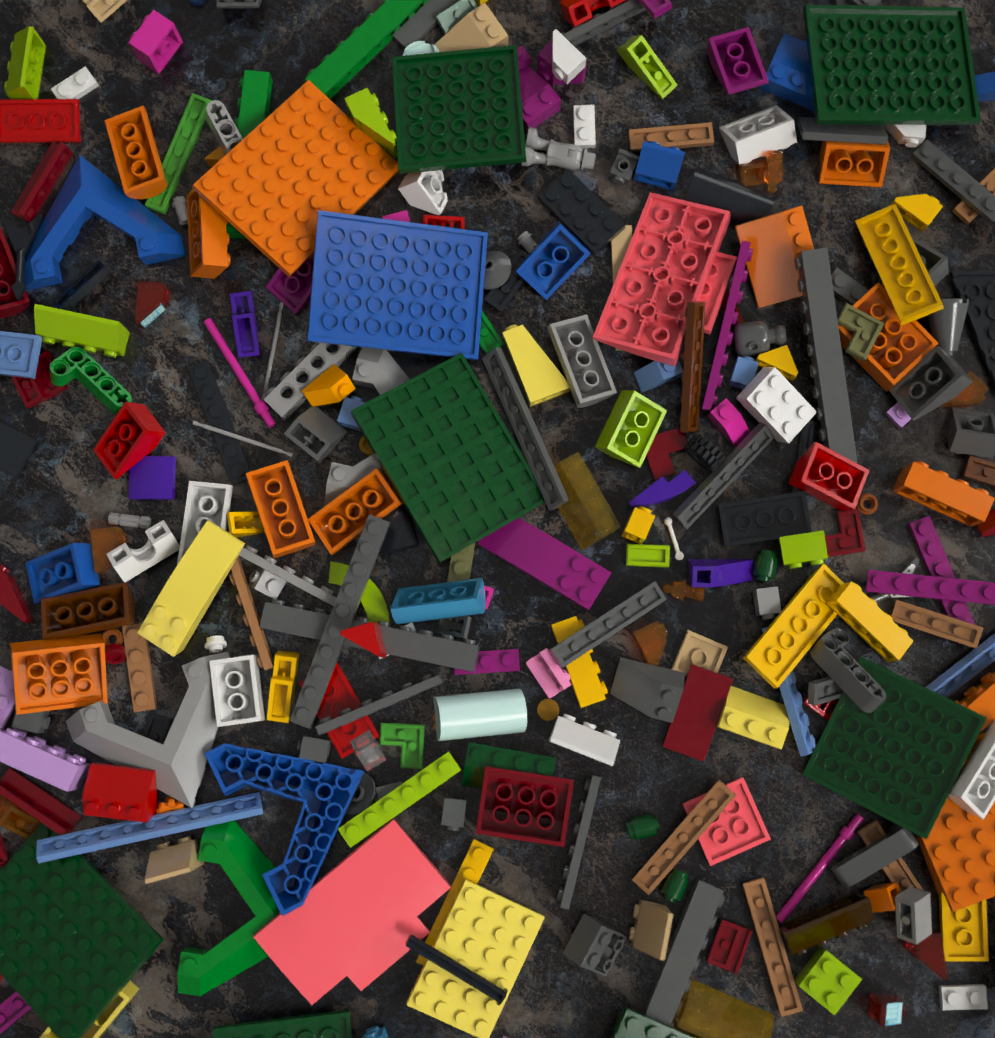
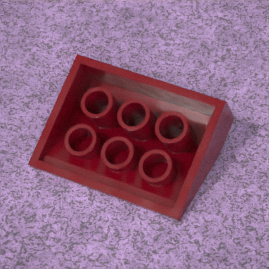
(524, 806)

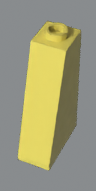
(534, 369)

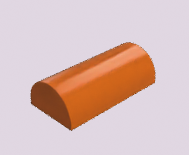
(136, 154)
(347, 514)

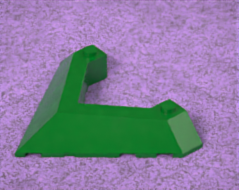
(245, 865)

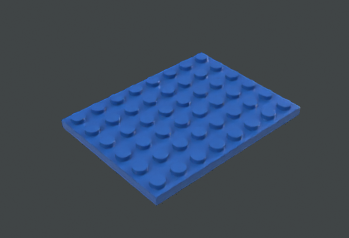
(396, 285)

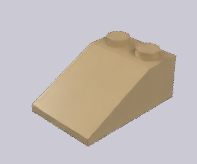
(474, 31)
(173, 859)
(651, 928)

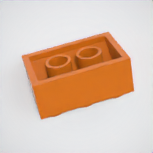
(853, 163)

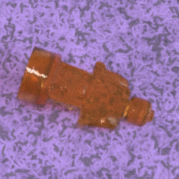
(773, 174)
(680, 590)

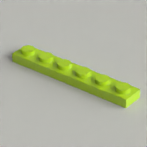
(399, 799)

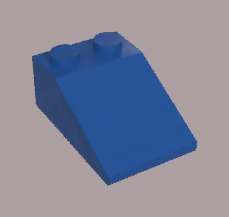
(552, 260)
(62, 572)

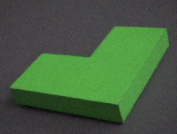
(410, 738)

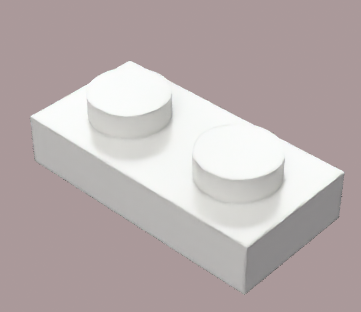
(75, 85)
(584, 126)
(963, 997)

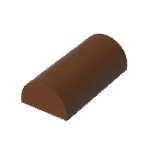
(87, 611)

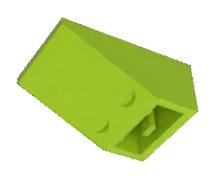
(367, 116)

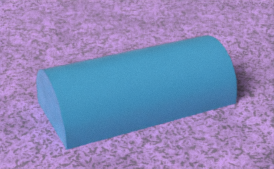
(439, 601)

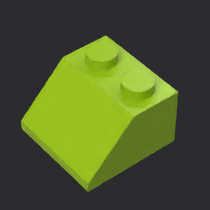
(803, 549)

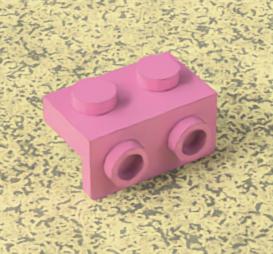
(548, 673)

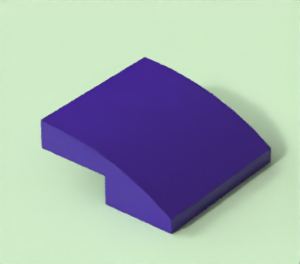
(153, 478)

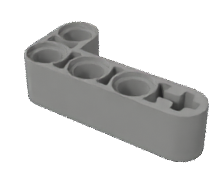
(226, 142)

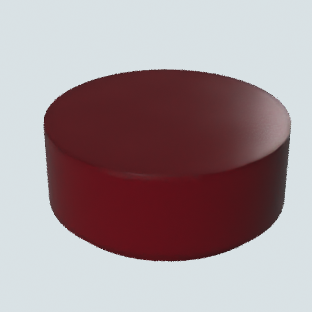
(114, 653)

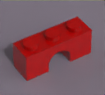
(579, 11)

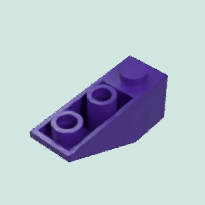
(719, 572)

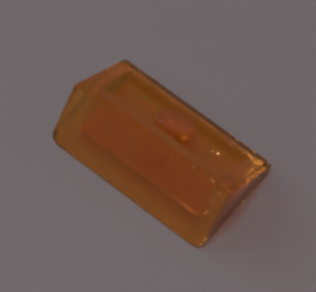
(752, 172)

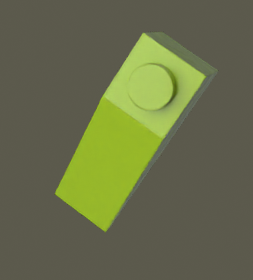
(646, 65)

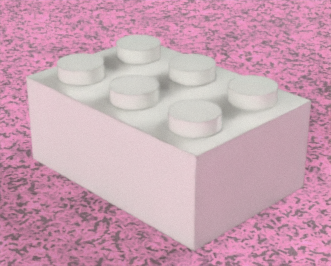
(776, 404)

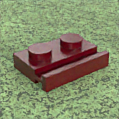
(729, 946)

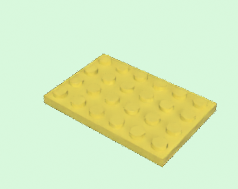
(488, 938)

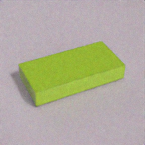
(647, 555)

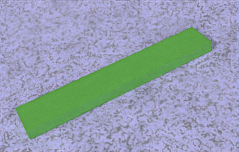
(180, 151)

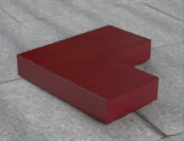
(659, 452)
(850, 535)

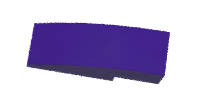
(245, 323)
(663, 491)

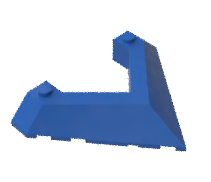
(88, 194)
(325, 797)

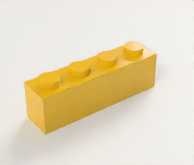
(870, 621)
(582, 670)

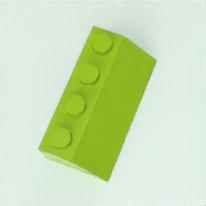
(80, 330)

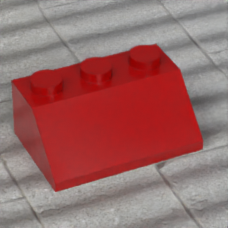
(829, 477)
(120, 792)

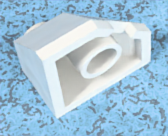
(424, 191)

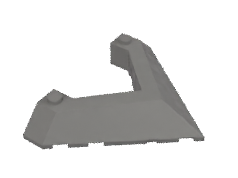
(380, 372)
(181, 758)

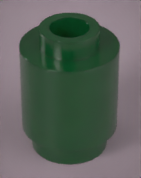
(765, 565)
(642, 826)
(674, 885)

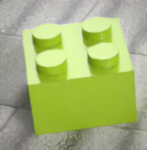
(827, 980)

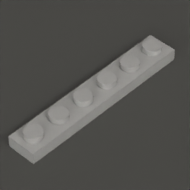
(288, 574)

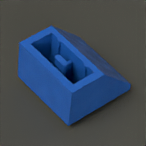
(659, 165)

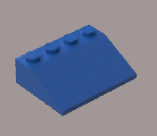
(790, 73)

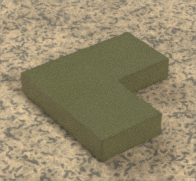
(864, 328)

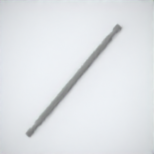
(272, 350)
(242, 438)

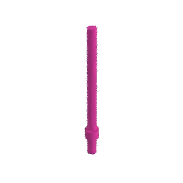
(260, 406)
(845, 834)

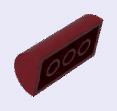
(8, 303)

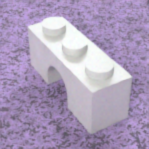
(132, 562)

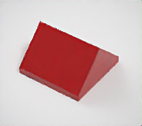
(368, 637)

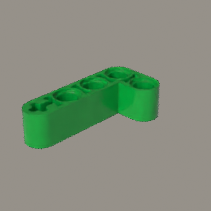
(111, 399)

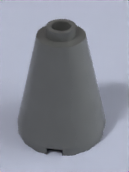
(948, 323)

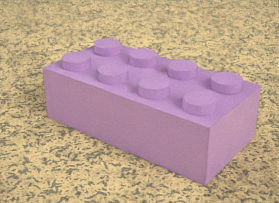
(41, 760)

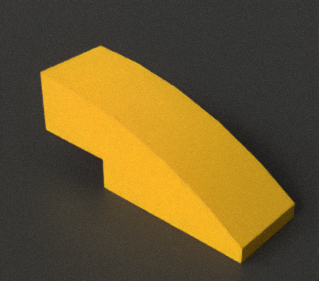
(282, 686)

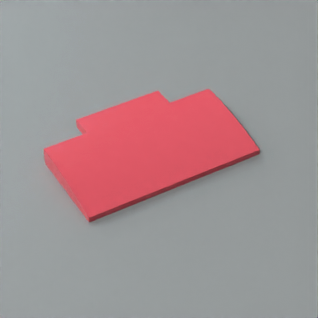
(666, 265)
(356, 915)

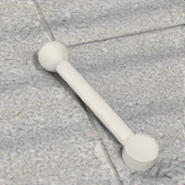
(679, 555)

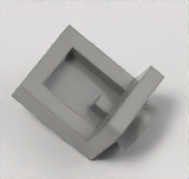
(266, 582)

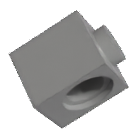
(767, 602)

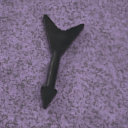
(21, 241)

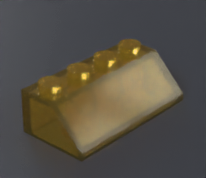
(587, 509)
(719, 1015)

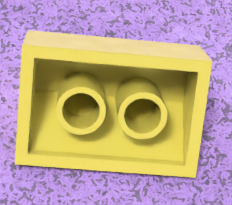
(754, 718)

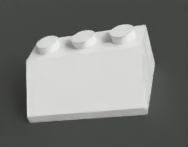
(759, 133)
(237, 690)
(585, 739)

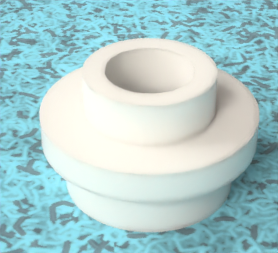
(215, 644)

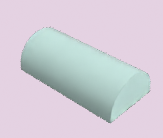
(480, 714)

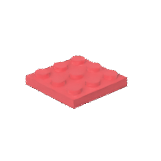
(735, 828)

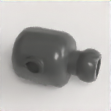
(755, 337)

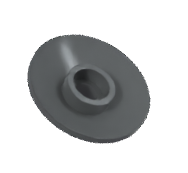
(498, 272)
(366, 789)

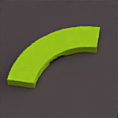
(372, 599)

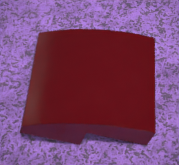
(41, 388)

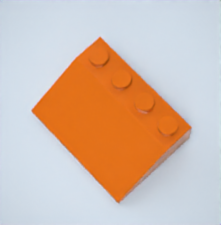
(775, 245)
(897, 345)
(58, 673)

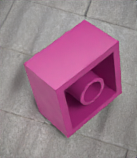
(155, 41)

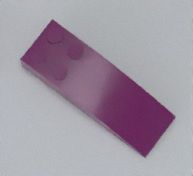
(548, 561)

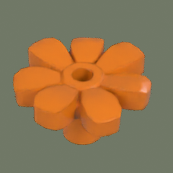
(170, 805)

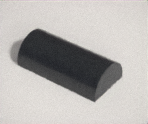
(726, 194)

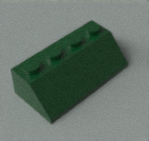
(484, 755)

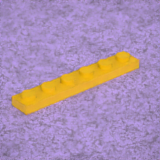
(471, 869)

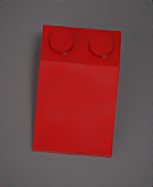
(128, 438)

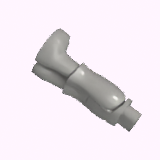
(557, 154)

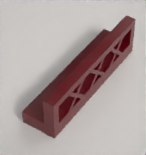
(42, 182)
(39, 802)

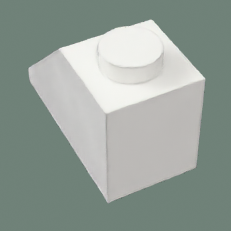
(565, 58)
(907, 134)

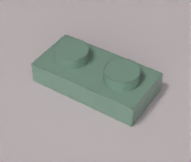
(451, 16)

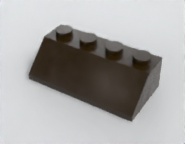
(826, 923)

